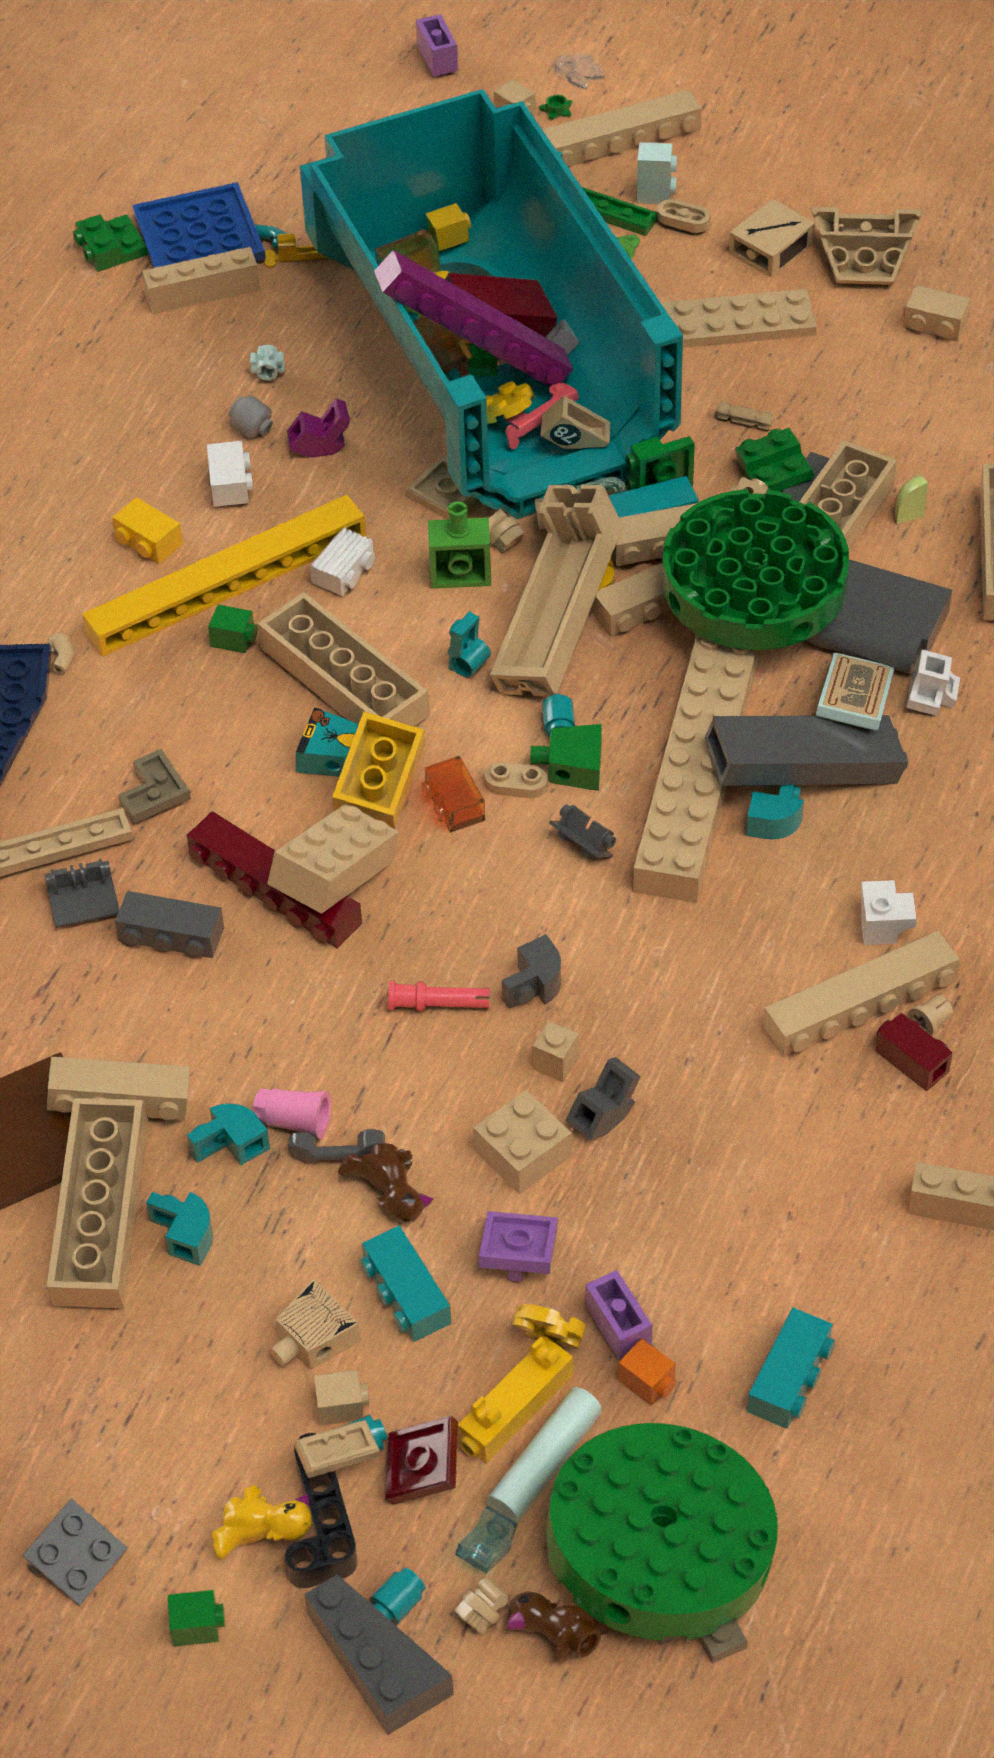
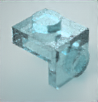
(488, 1540)

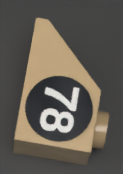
(574, 426)

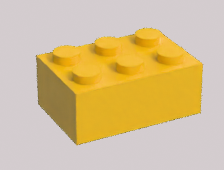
(380, 767)

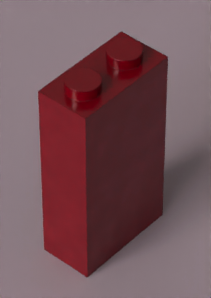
(515, 297)

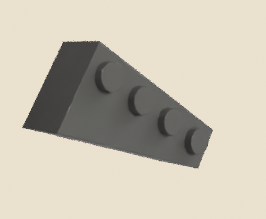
(380, 1659)

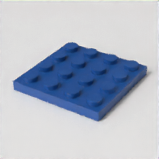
(197, 225)

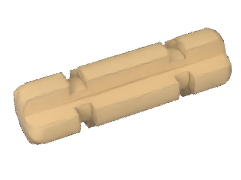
(744, 415)

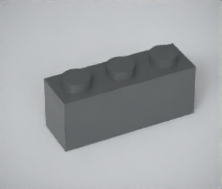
(169, 924)

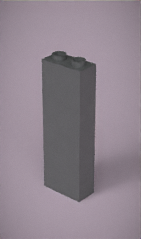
(803, 751)

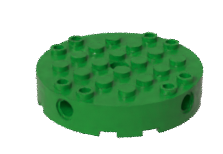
(755, 569)
(661, 1531)

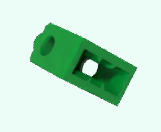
(572, 756)

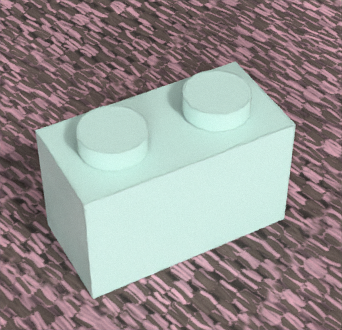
(655, 173)

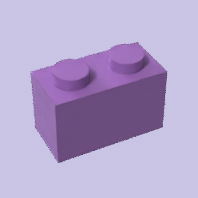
(437, 45)
(617, 1313)

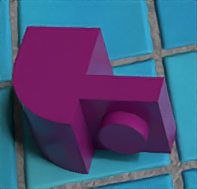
(317, 435)

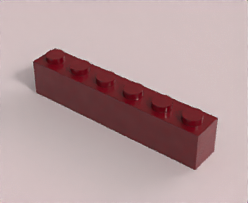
(248, 864)

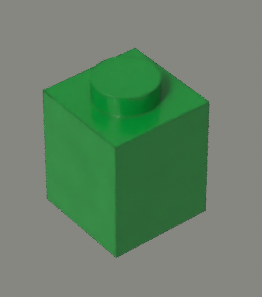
(232, 629)
(195, 1618)

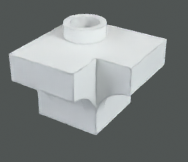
(932, 683)
(885, 912)

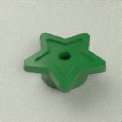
(557, 106)

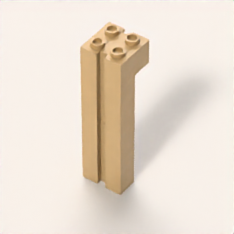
(559, 590)

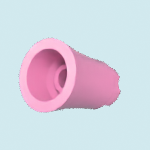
(294, 1110)

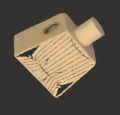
(314, 1328)

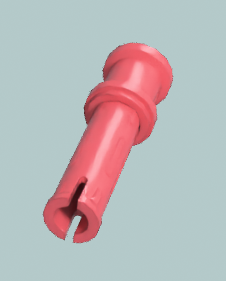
(420, 996)

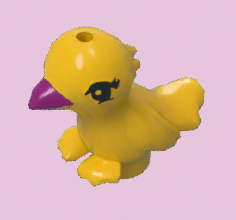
(254, 1519)

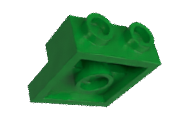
(109, 241)
(774, 460)
(656, 462)

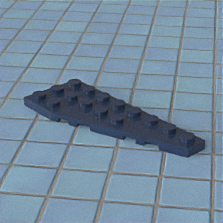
(22, 695)

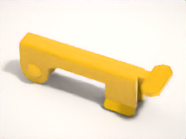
(290, 252)

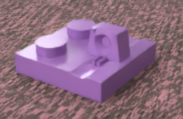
(518, 1243)

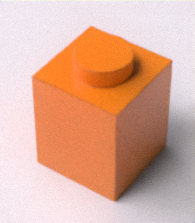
(647, 1372)

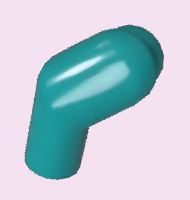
(269, 233)

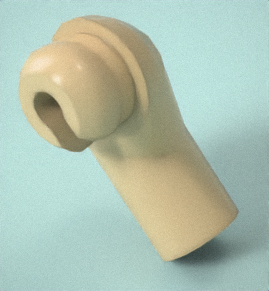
(64, 650)

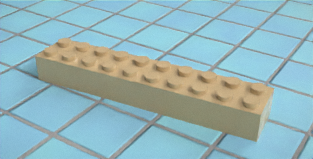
(688, 788)

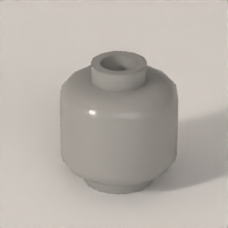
(250, 417)

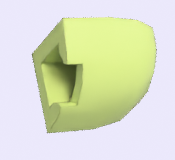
(911, 500)

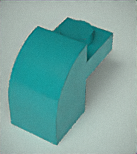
(775, 815)
(233, 1128)
(188, 1224)

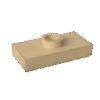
(336, 1448)

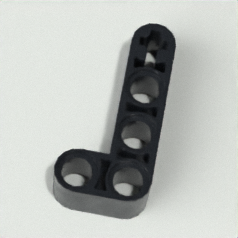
(328, 1537)

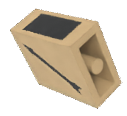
(772, 238)

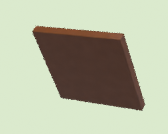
(30, 1135)

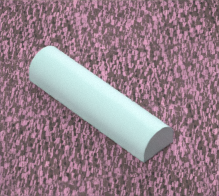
(545, 1454)

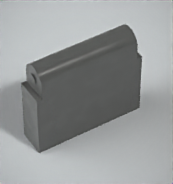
(886, 617)

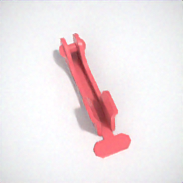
(524, 423)

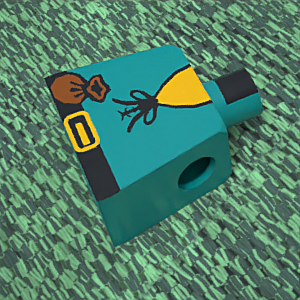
(325, 744)

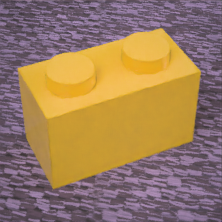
(147, 530)

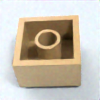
(522, 1141)

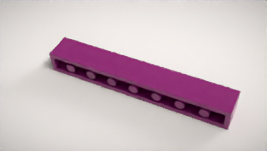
(472, 319)

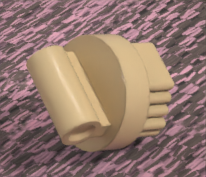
(504, 531)
(481, 1606)

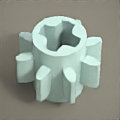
(267, 362)

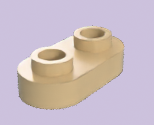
(683, 215)
(515, 780)

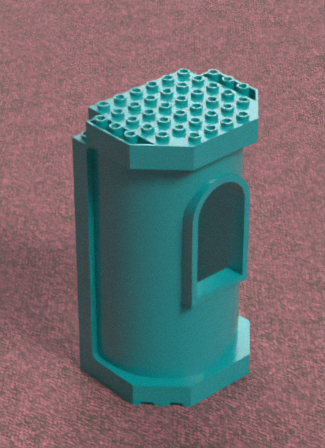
(524, 225)

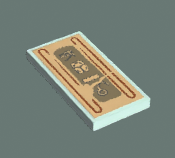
(855, 691)

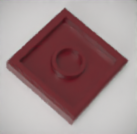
(421, 1460)

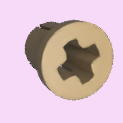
(929, 1016)

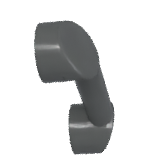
(303, 1146)

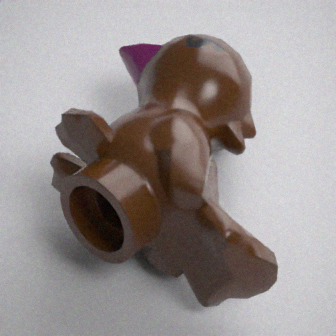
(386, 1170)
(565, 1626)

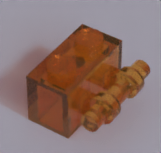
(447, 347)

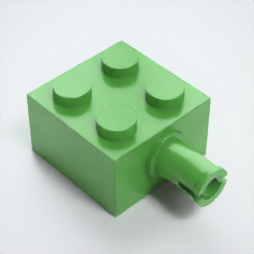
(459, 550)

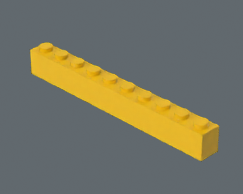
(219, 576)

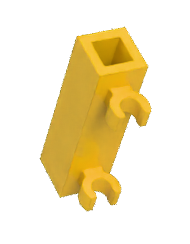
(515, 1399)

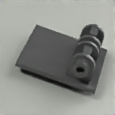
(82, 893)
(74, 1552)

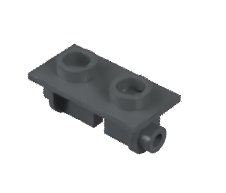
(573, 828)

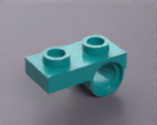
(466, 650)

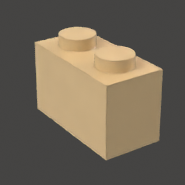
(937, 313)

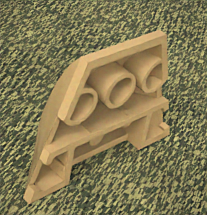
(865, 245)

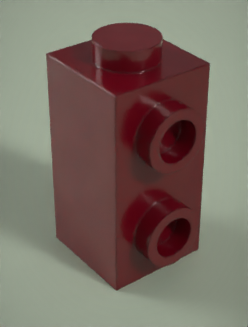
(913, 1051)

